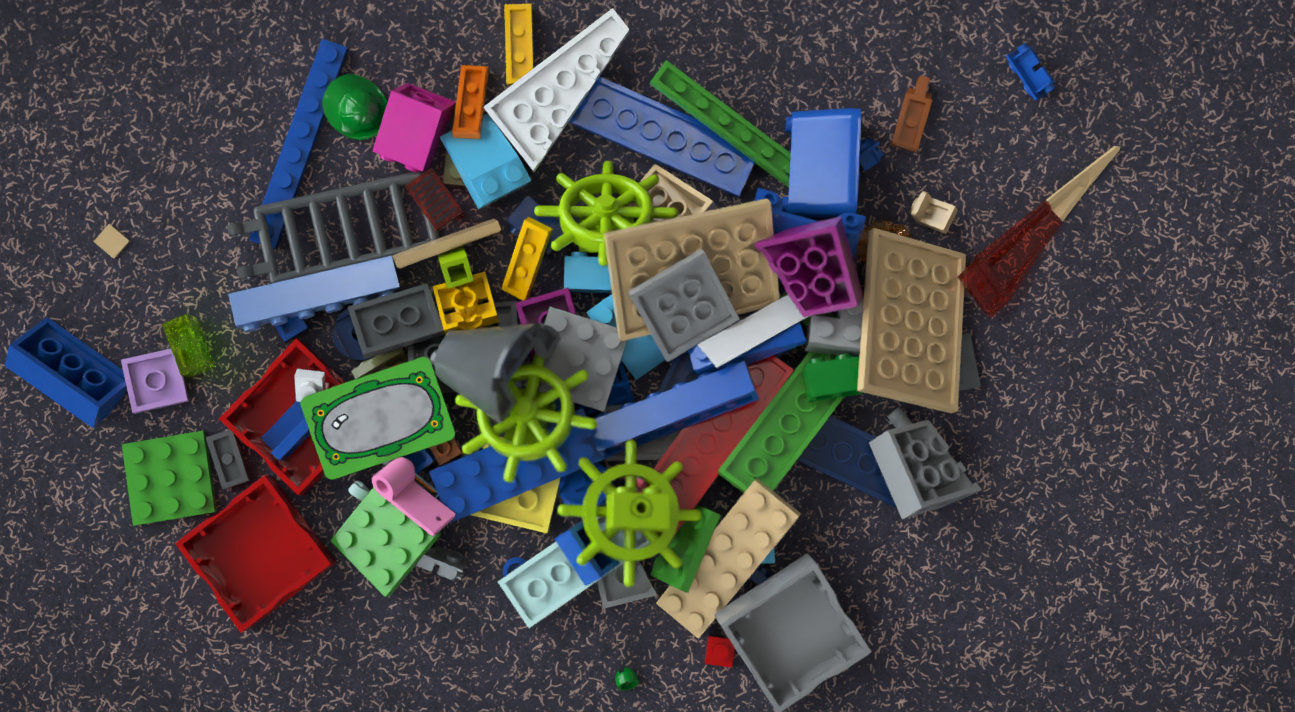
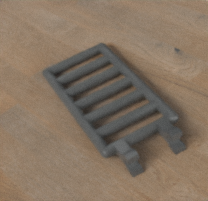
(313, 201)

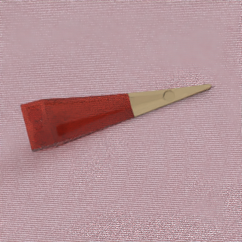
(1006, 261)

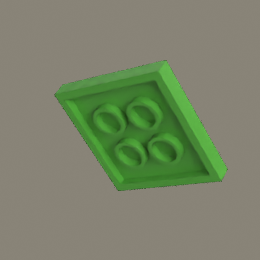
(169, 478)
(382, 542)

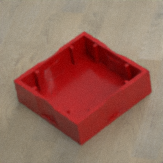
(267, 402)
(256, 553)

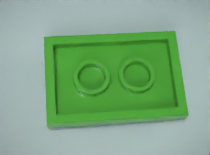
(690, 546)

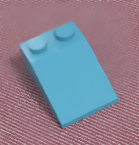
(487, 164)
(640, 353)

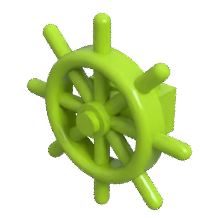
(602, 213)
(526, 427)
(630, 512)

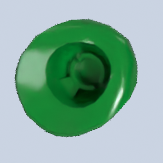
(354, 106)

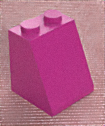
(413, 126)

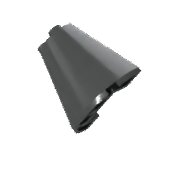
(485, 359)

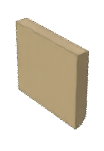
(111, 241)

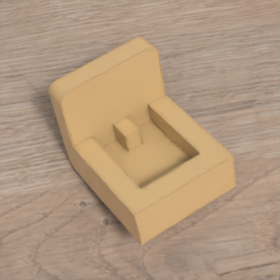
(933, 212)

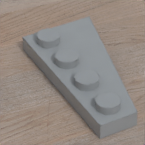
(614, 592)

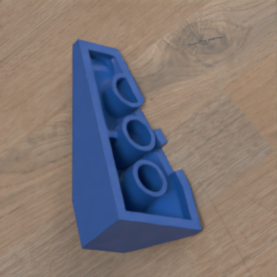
(779, 343)

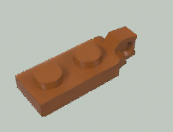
(912, 116)

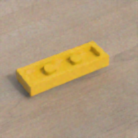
(518, 41)
(526, 258)

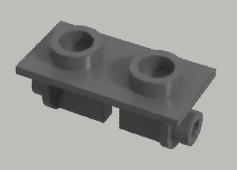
(450, 561)

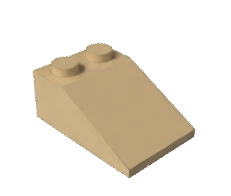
(675, 194)

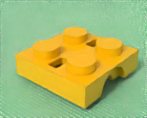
(465, 302)

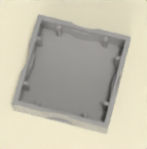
(792, 632)

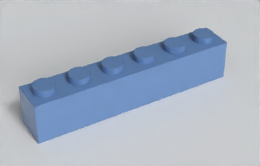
(313, 293)

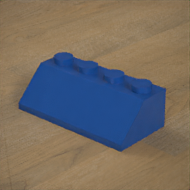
(67, 371)

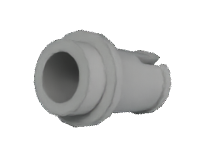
(898, 418)

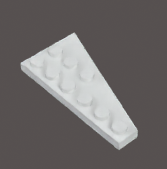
(547, 97)

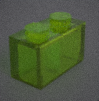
(188, 345)

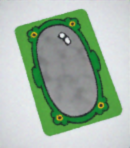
(377, 418)

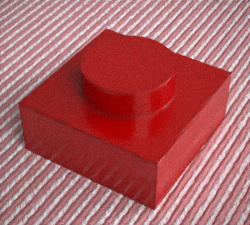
(719, 651)

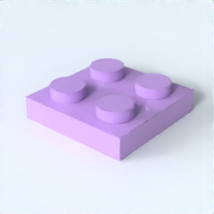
(154, 381)

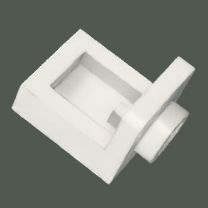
(308, 383)

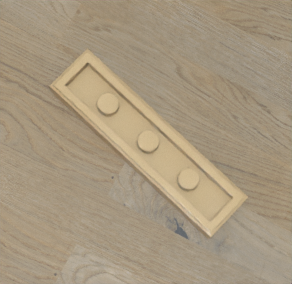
(446, 243)

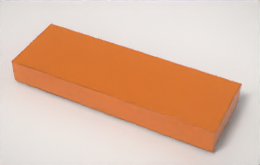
(470, 102)

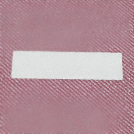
(751, 331)

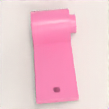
(397, 486)

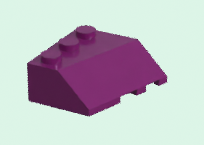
(814, 266)

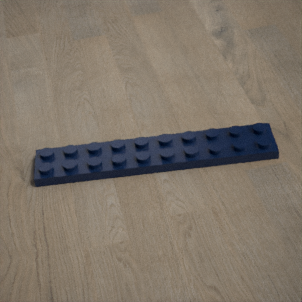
(834, 451)

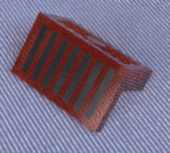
(434, 199)

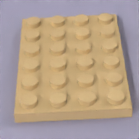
(724, 236)
(911, 322)

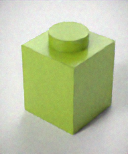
(455, 267)

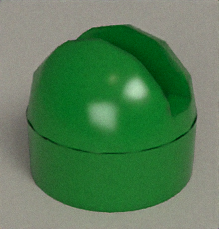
(627, 679)

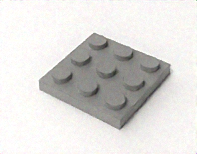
(683, 305)
(586, 347)

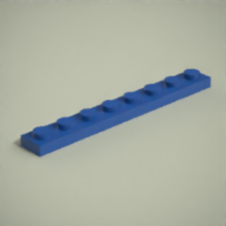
(302, 135)

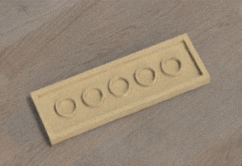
(731, 557)

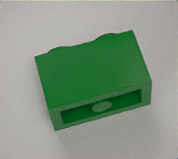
(831, 378)

